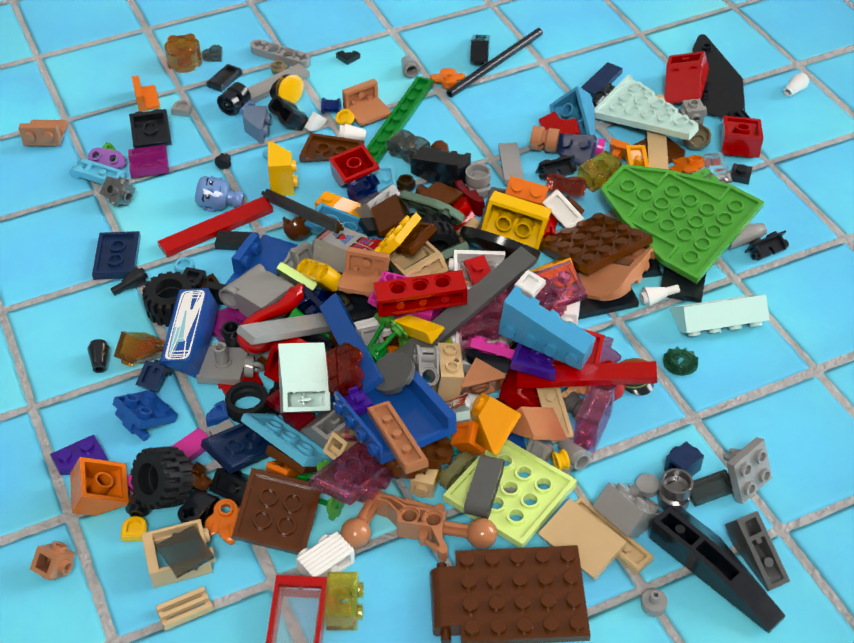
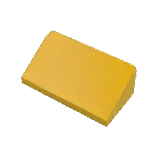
(420, 328)

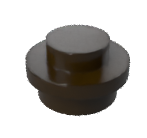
(405, 182)

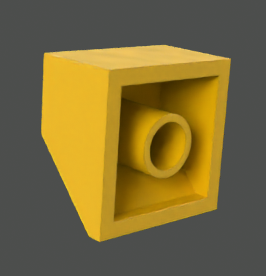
(281, 170)

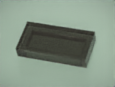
(711, 488)

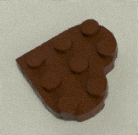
(437, 453)

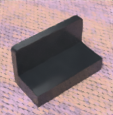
(229, 485)

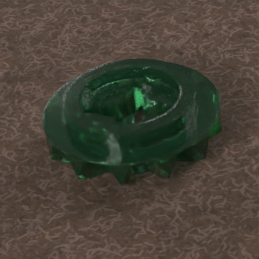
(686, 367)

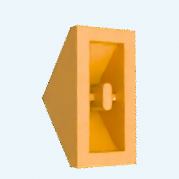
(636, 155)

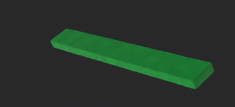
(399, 116)

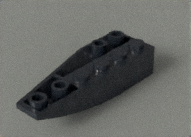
(714, 564)

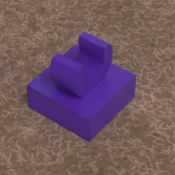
(358, 400)

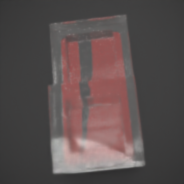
(716, 164)

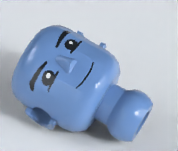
(215, 194)

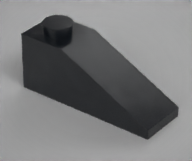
(479, 49)

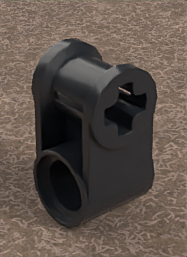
(198, 506)

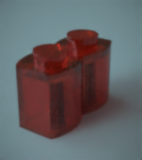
(571, 186)

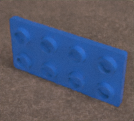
(266, 251)

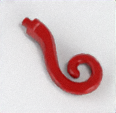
(285, 305)

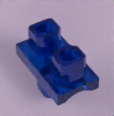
(362, 187)
(313, 300)

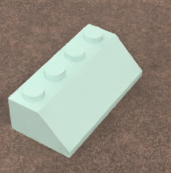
(721, 313)

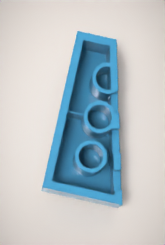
(544, 330)

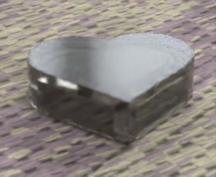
(213, 54)

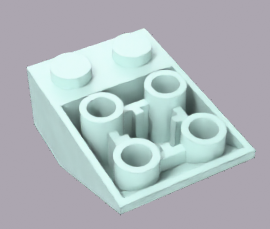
(303, 378)

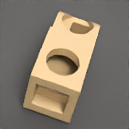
(337, 445)

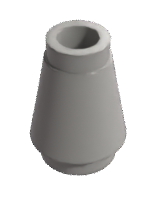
(409, 66)
(577, 455)

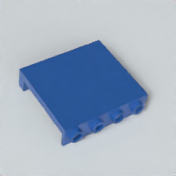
(418, 407)

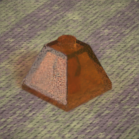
(138, 347)

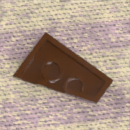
(322, 147)

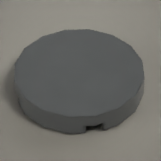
(396, 370)

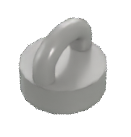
(252, 366)

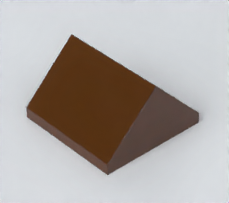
(389, 214)

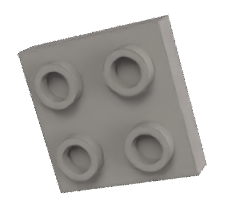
(748, 469)

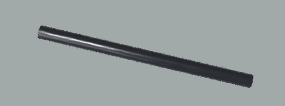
(461, 85)

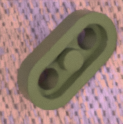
(456, 469)

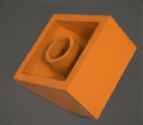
(98, 486)

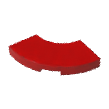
(566, 126)

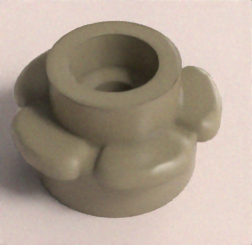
(278, 66)

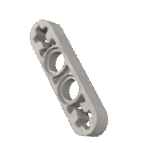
(264, 49)

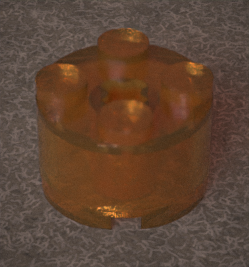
(183, 53)

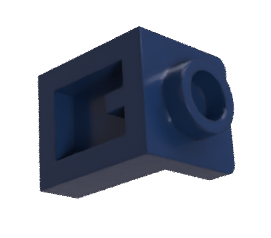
(152, 376)

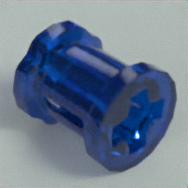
(330, 105)

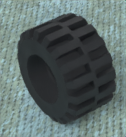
(445, 234)
(161, 294)
(161, 477)

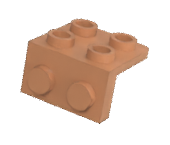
(365, 103)
(42, 132)
(361, 270)

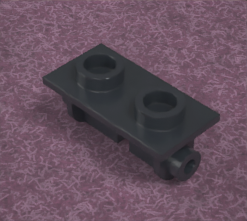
(562, 164)
(760, 247)

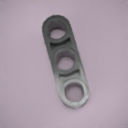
(484, 486)

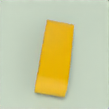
(321, 273)

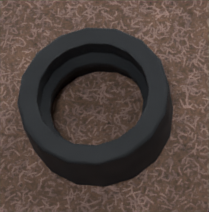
(241, 390)

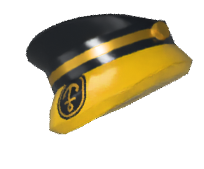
(288, 87)

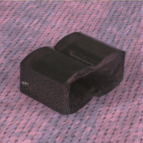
(405, 145)

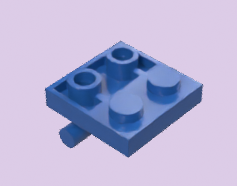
(143, 411)

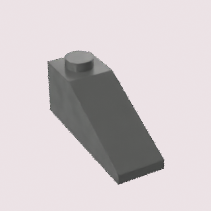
(757, 550)

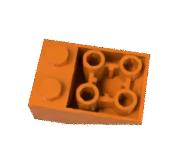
(527, 190)

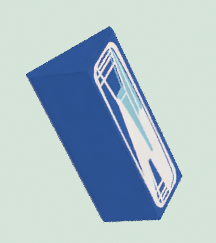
(189, 331)

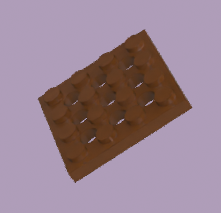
(595, 242)

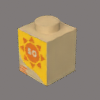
(425, 484)

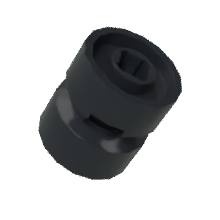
(233, 98)

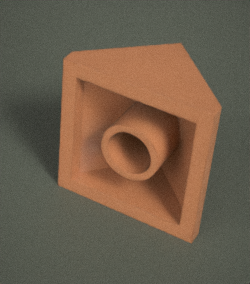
(482, 378)
(539, 424)

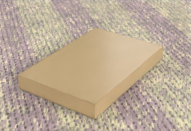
(595, 540)

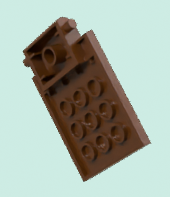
(510, 596)

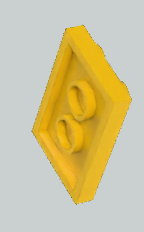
(398, 234)

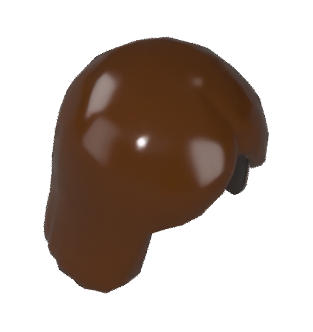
(295, 229)

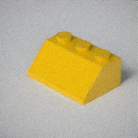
(516, 219)

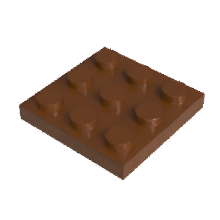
(276, 512)

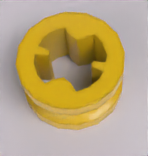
(560, 460)

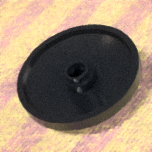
(492, 242)

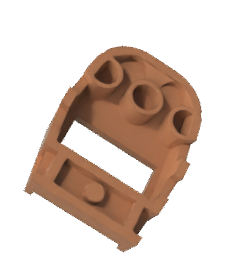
(615, 279)

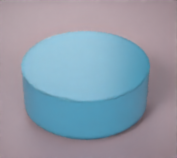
(181, 263)

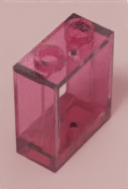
(594, 416)

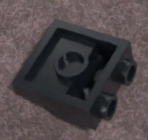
(150, 128)

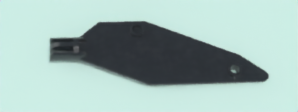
(724, 86)

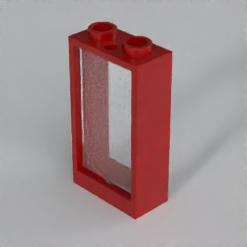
(297, 610)

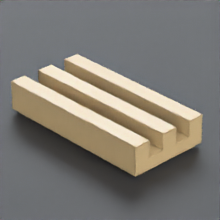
(183, 605)

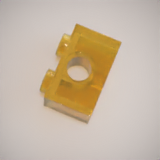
(598, 170)
(343, 614)

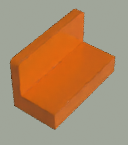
(145, 96)

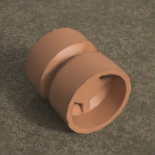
(544, 139)

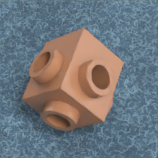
(52, 560)

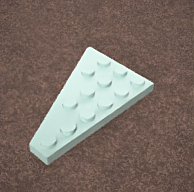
(639, 108)

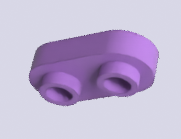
(105, 157)

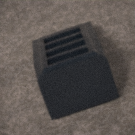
(497, 362)

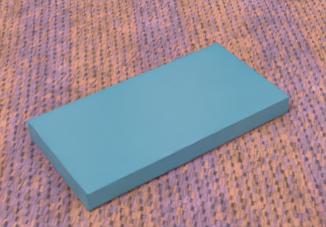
(286, 438)

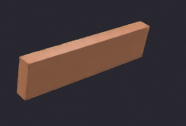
(397, 437)

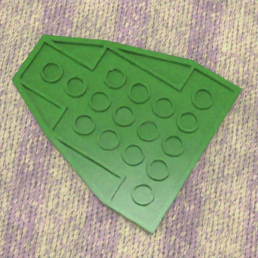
(685, 214)

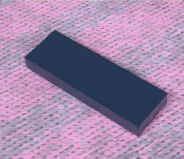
(599, 80)

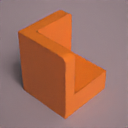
(465, 438)

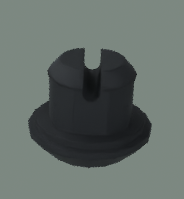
(223, 161)

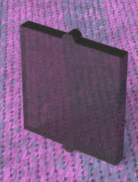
(185, 551)

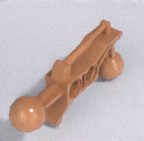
(417, 522)

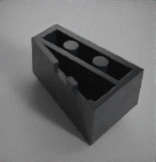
(440, 166)

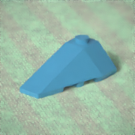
(577, 105)
(349, 221)

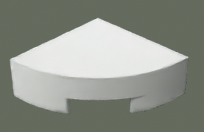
(315, 122)

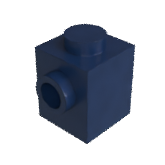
(685, 458)

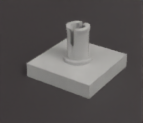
(222, 365)

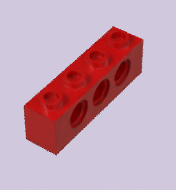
(420, 293)

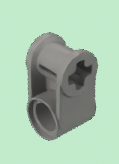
(427, 361)

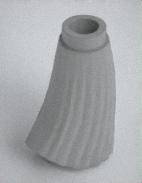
(750, 233)

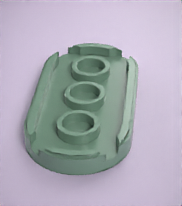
(427, 205)

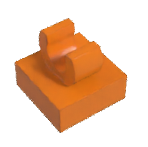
(618, 148)

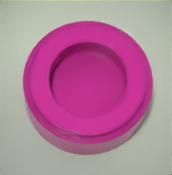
(600, 146)

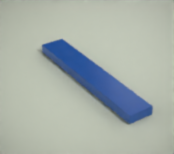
(346, 331)

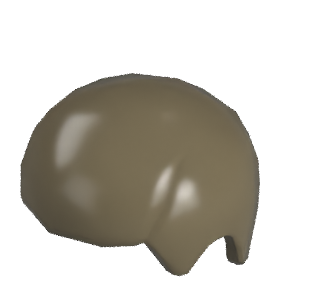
(700, 139)

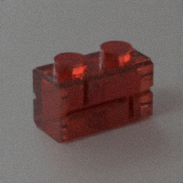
(344, 368)

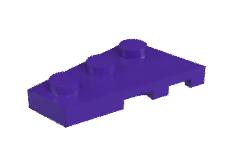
(533, 363)

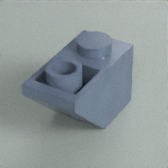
(256, 122)

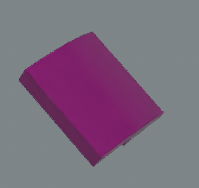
(148, 161)

